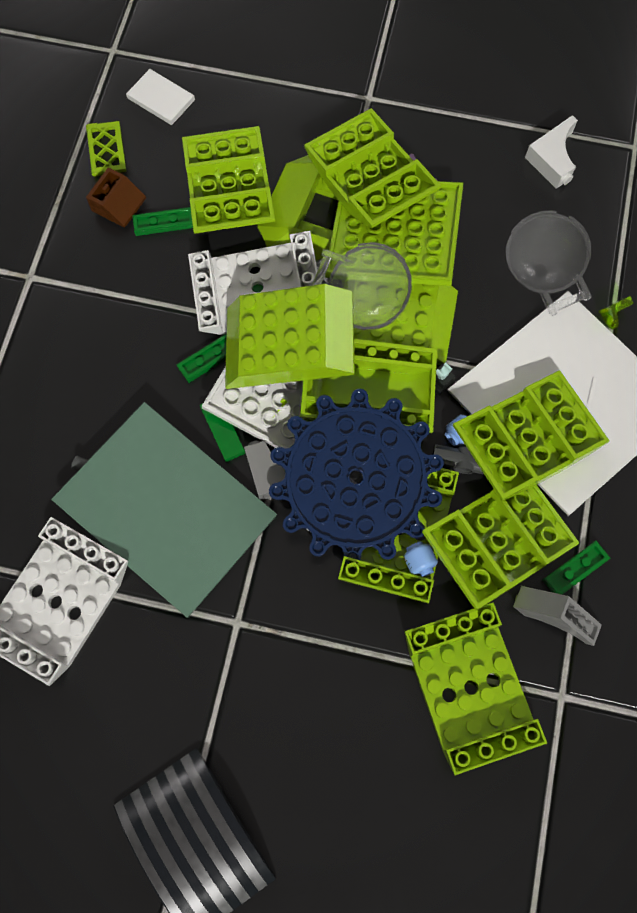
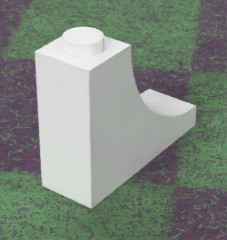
(550, 154)

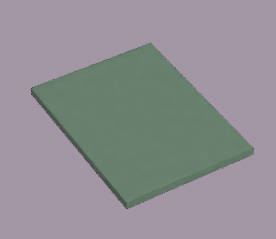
(165, 509)

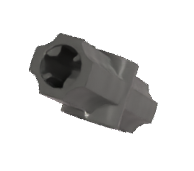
(458, 458)

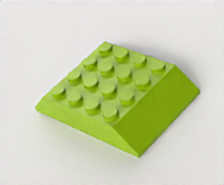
(423, 323)
(290, 336)
(384, 373)

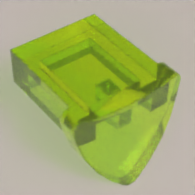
(609, 313)

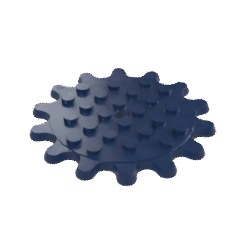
(391, 469)

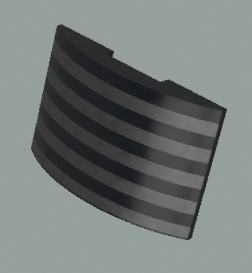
(192, 840)

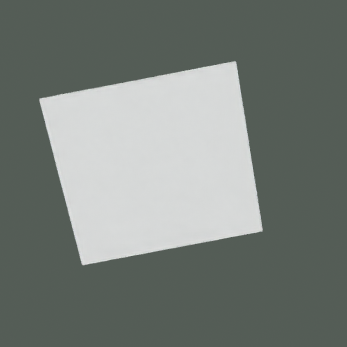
(581, 350)

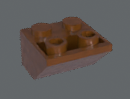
(115, 197)

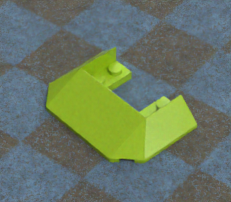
(290, 205)

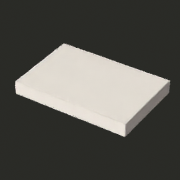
(160, 96)

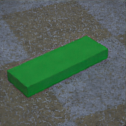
(162, 221)
(204, 359)
(225, 436)
(576, 568)

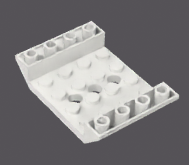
(224, 278)
(67, 566)

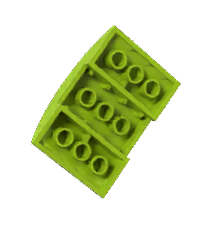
(369, 169)
(227, 180)
(531, 435)
(499, 542)

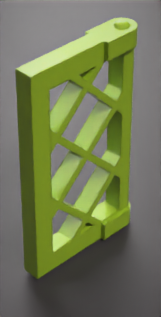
(103, 128)

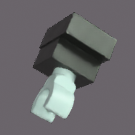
(444, 378)

